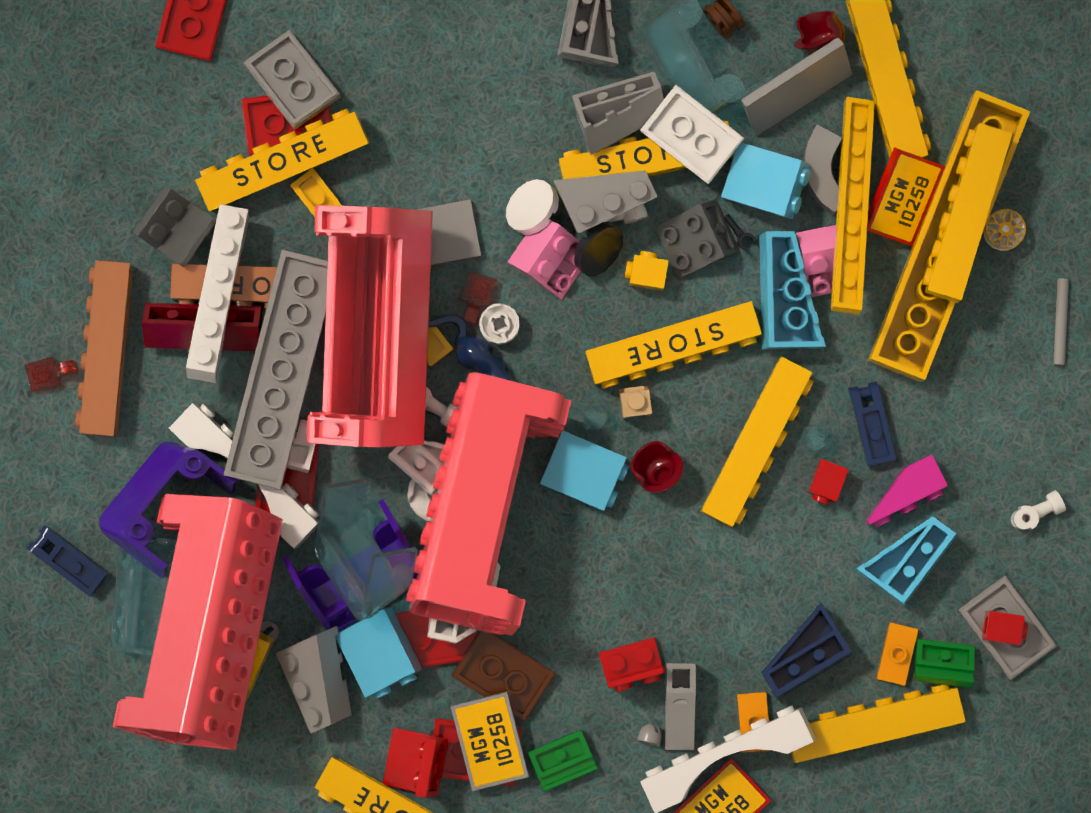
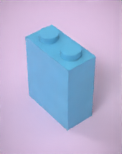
(766, 180)
(584, 471)
(379, 653)

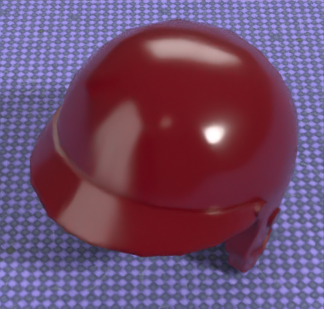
(818, 30)
(656, 467)

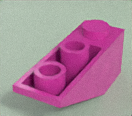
(912, 484)

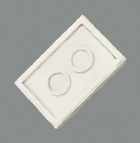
(692, 134)

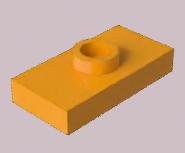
(897, 653)
(751, 709)

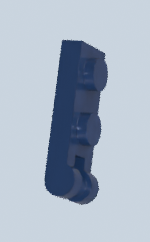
(872, 425)
(68, 561)

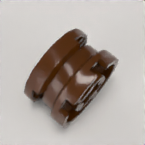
(721, 20)

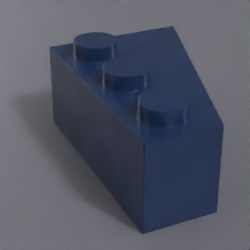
(807, 654)

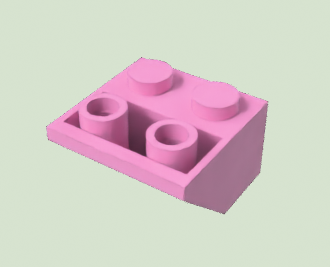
(817, 254)
(548, 259)

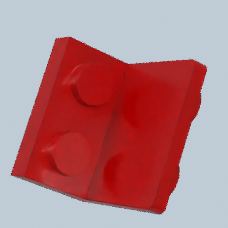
(631, 664)
(415, 762)

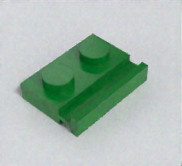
(944, 663)
(562, 760)

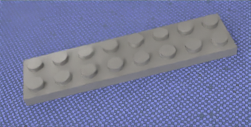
(280, 371)

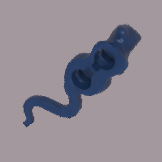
(473, 351)

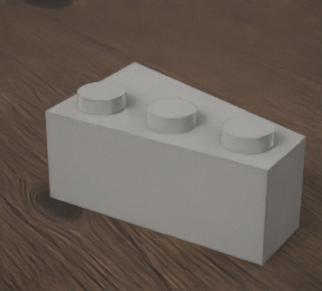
(588, 33)
(617, 109)
(602, 197)
(316, 679)

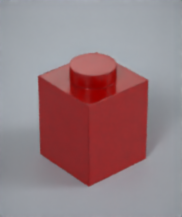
(827, 482)
(1004, 627)

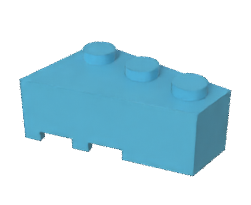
(908, 561)

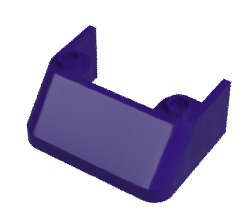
(123, 517)
(320, 591)

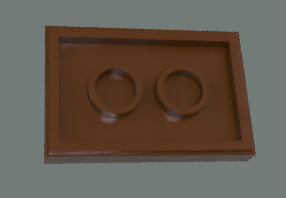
(498, 667)

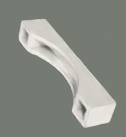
(216, 293)
(201, 431)
(782, 735)

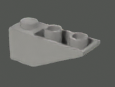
(680, 705)

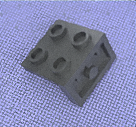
(174, 226)
(696, 238)

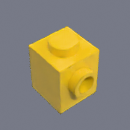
(647, 271)

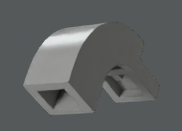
(819, 155)

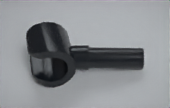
(738, 232)

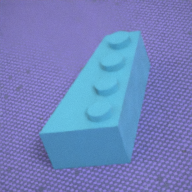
(786, 299)

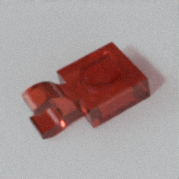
(478, 292)
(45, 373)

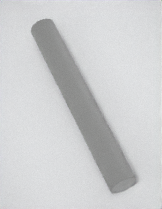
(1061, 321)

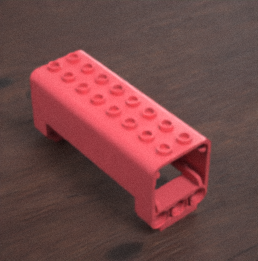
(374, 326)
(475, 501)
(206, 623)

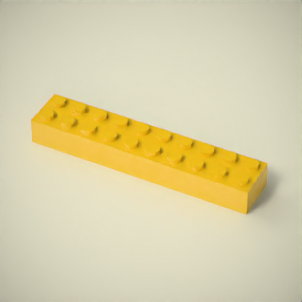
(915, 318)

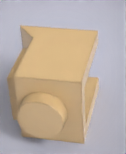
(635, 401)

